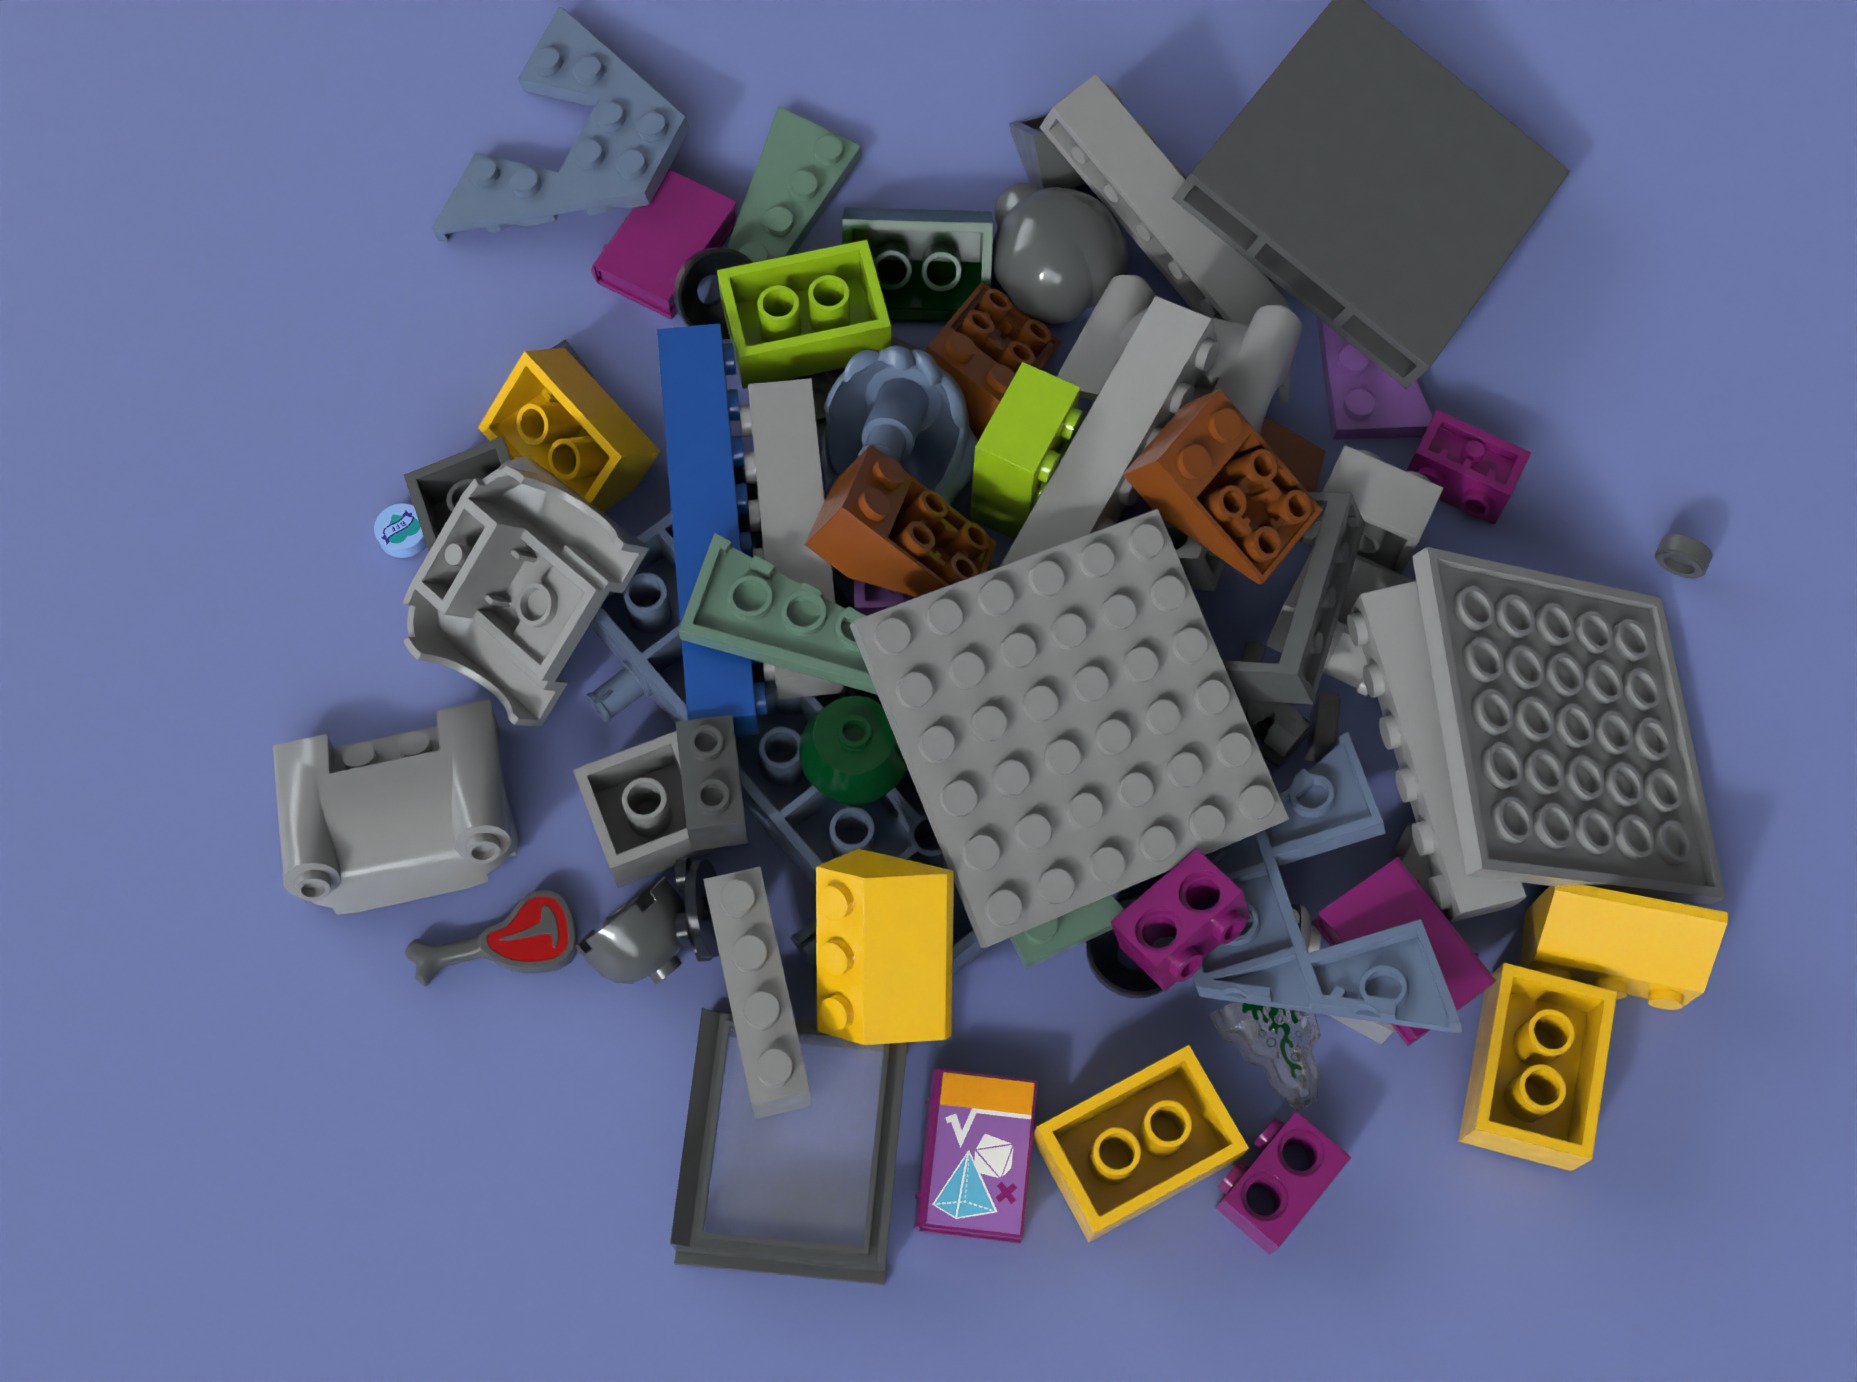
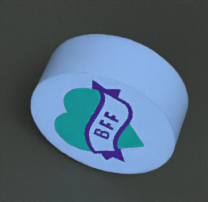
(399, 531)

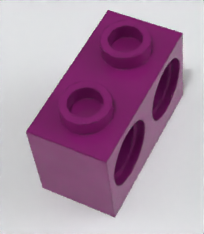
(1170, 911)
(1290, 1189)

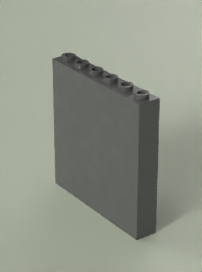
(1373, 188)

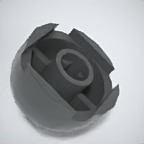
(638, 937)

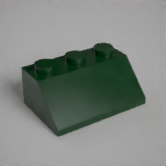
(924, 257)

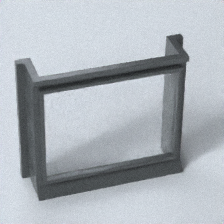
(793, 1187)

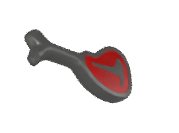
(532, 939)

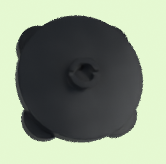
(695, 925)

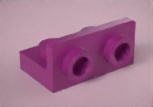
(1470, 465)

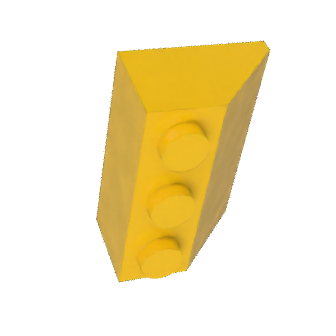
(574, 436)
(1623, 942)
(884, 949)

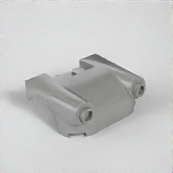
(1249, 363)
(517, 585)
(394, 813)

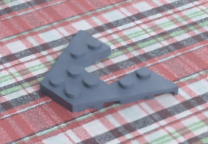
(611, 165)
(1369, 978)

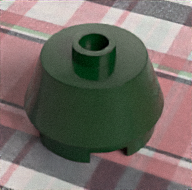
(851, 751)

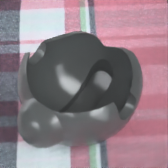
(1055, 250)

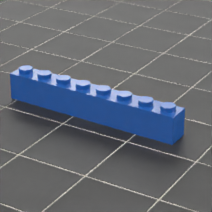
(706, 502)

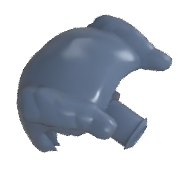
(906, 412)

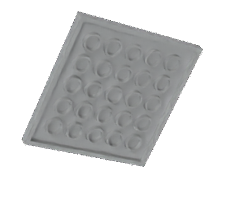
(1068, 725)
(1564, 731)

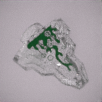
(1277, 1042)

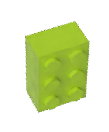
(803, 312)
(1022, 448)

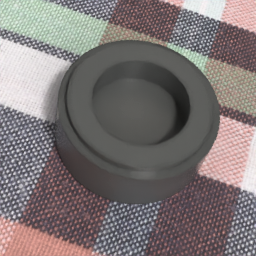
(1683, 556)

